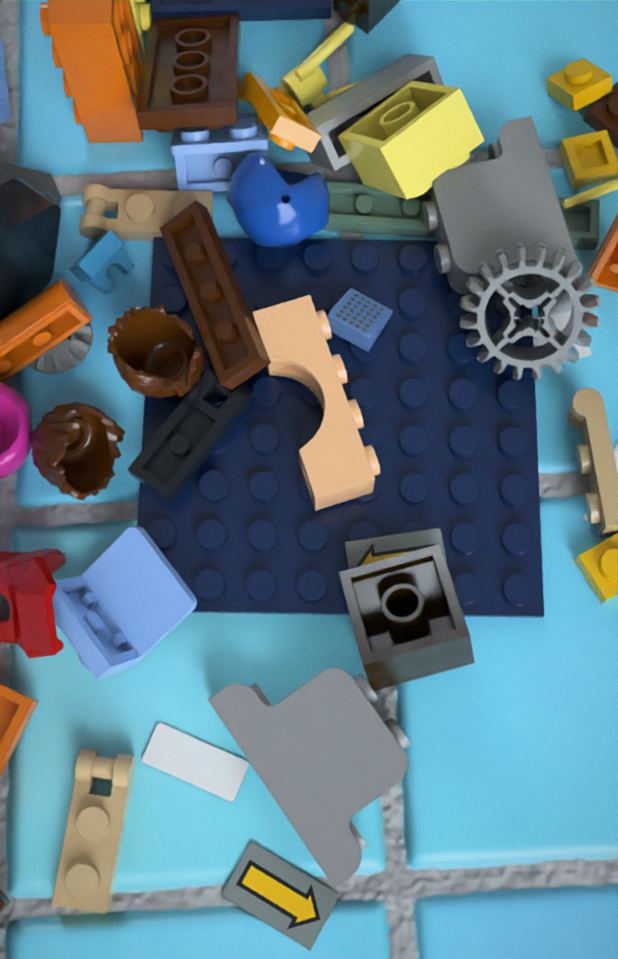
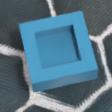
(94, 261)

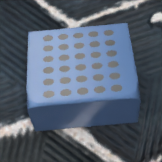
(358, 319)

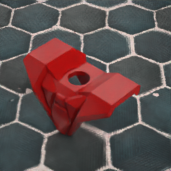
(29, 588)

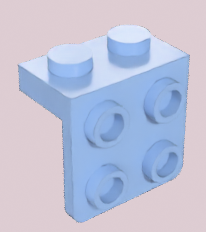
(121, 604)

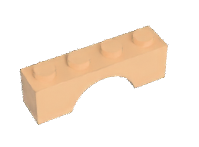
(334, 460)

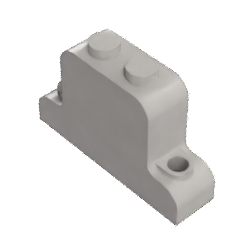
(495, 207)
(319, 758)

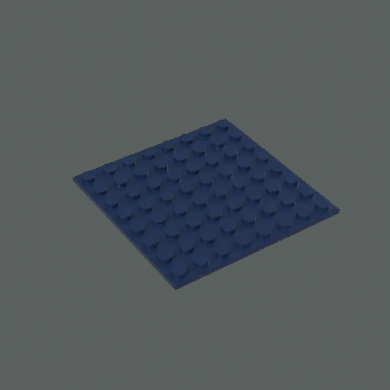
(444, 428)

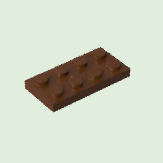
(190, 73)

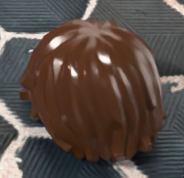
(155, 352)
(76, 448)

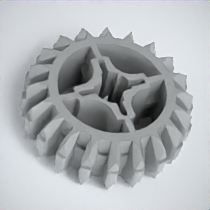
(555, 342)

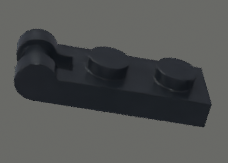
(189, 435)

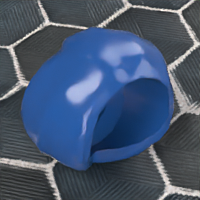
(276, 204)

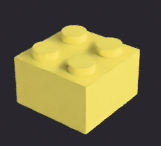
(412, 138)

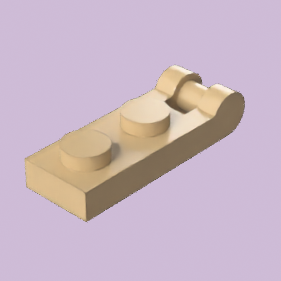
(138, 213)
(596, 459)
(94, 833)

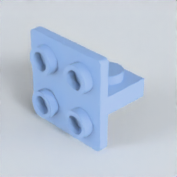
(210, 156)

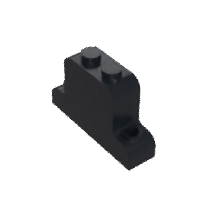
(26, 243)

